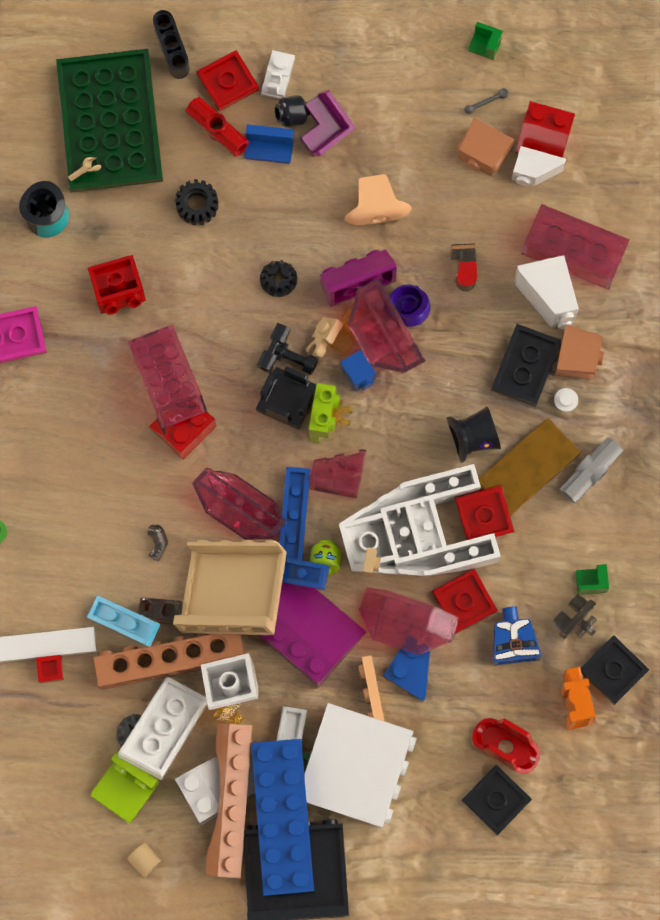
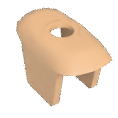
(376, 203)

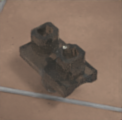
(582, 608)

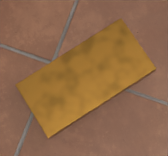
(531, 464)

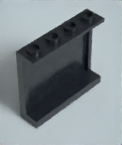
(329, 879)

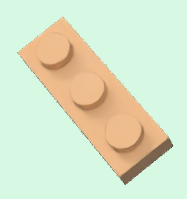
(371, 693)

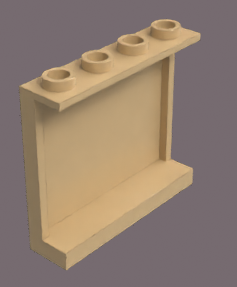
(232, 588)

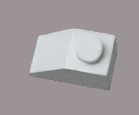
(536, 166)

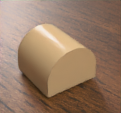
(144, 860)

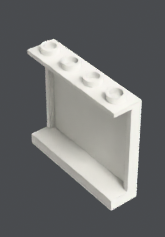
(357, 765)

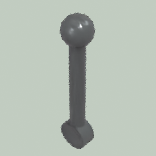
(503, 93)

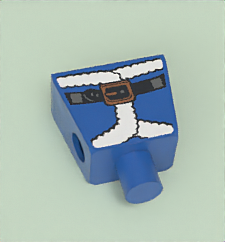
(514, 640)

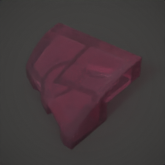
(338, 474)

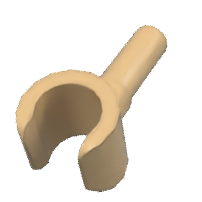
(86, 167)

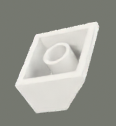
(229, 681)

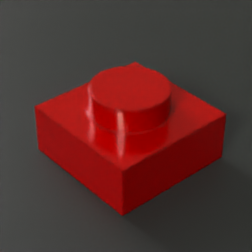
(50, 669)

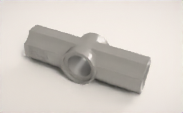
(591, 470)

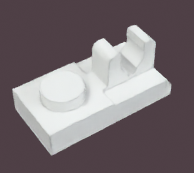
(277, 75)

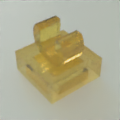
(338, 414)
(228, 713)

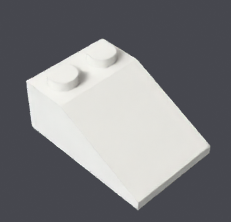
(202, 789)

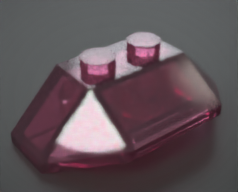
(382, 330)
(238, 505)
(406, 621)

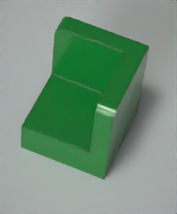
(485, 41)
(592, 580)

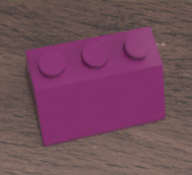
(343, 282)

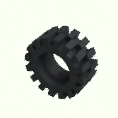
(190, 190)

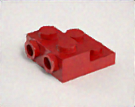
(117, 285)

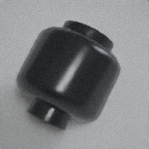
(291, 111)

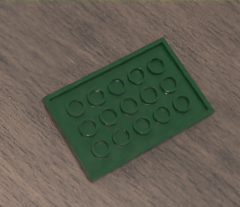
(109, 117)

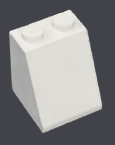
(549, 290)

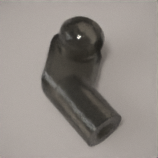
(159, 539)

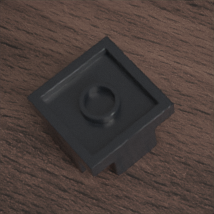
(287, 396)

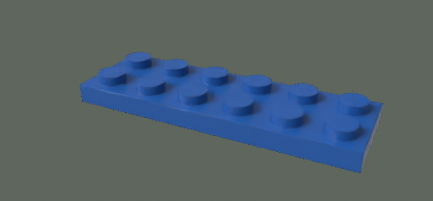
(282, 817)

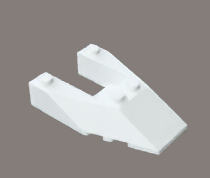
(409, 532)

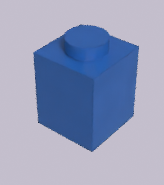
(358, 371)

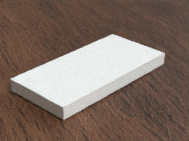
(163, 728)

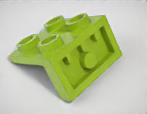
(124, 789)

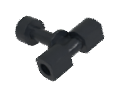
(279, 349)

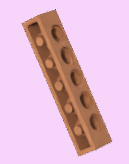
(106, 662)

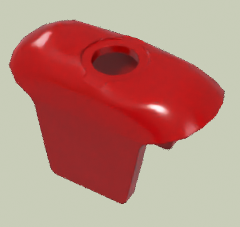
(525, 751)

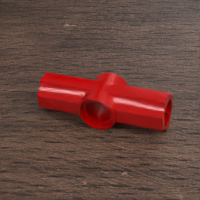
(226, 135)

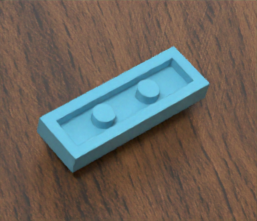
(123, 620)

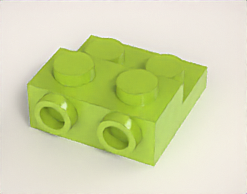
(322, 411)

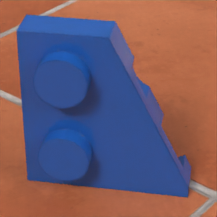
(409, 673)

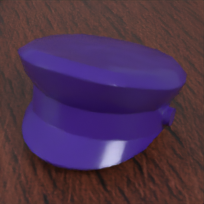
(411, 304)

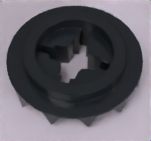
(285, 286)

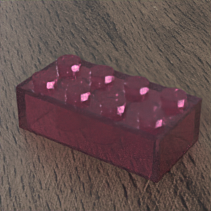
(587, 249)
(167, 376)

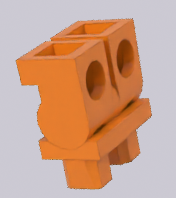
(578, 699)

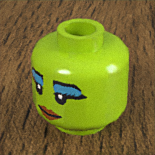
(327, 553)

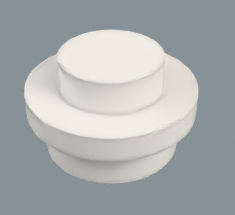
(566, 400)

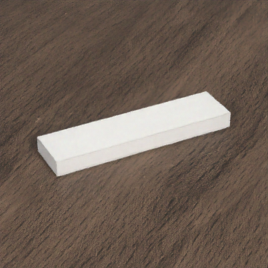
(47, 644)

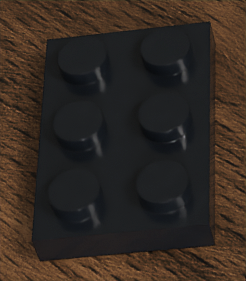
(526, 365)

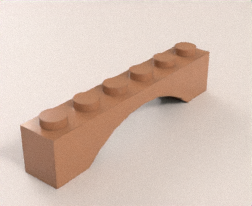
(226, 845)

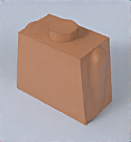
(484, 147)
(579, 354)

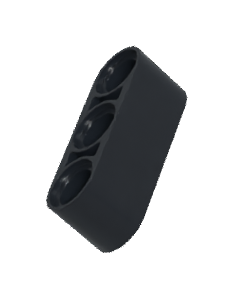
(171, 34)

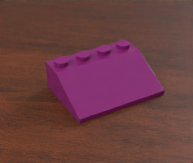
(312, 632)

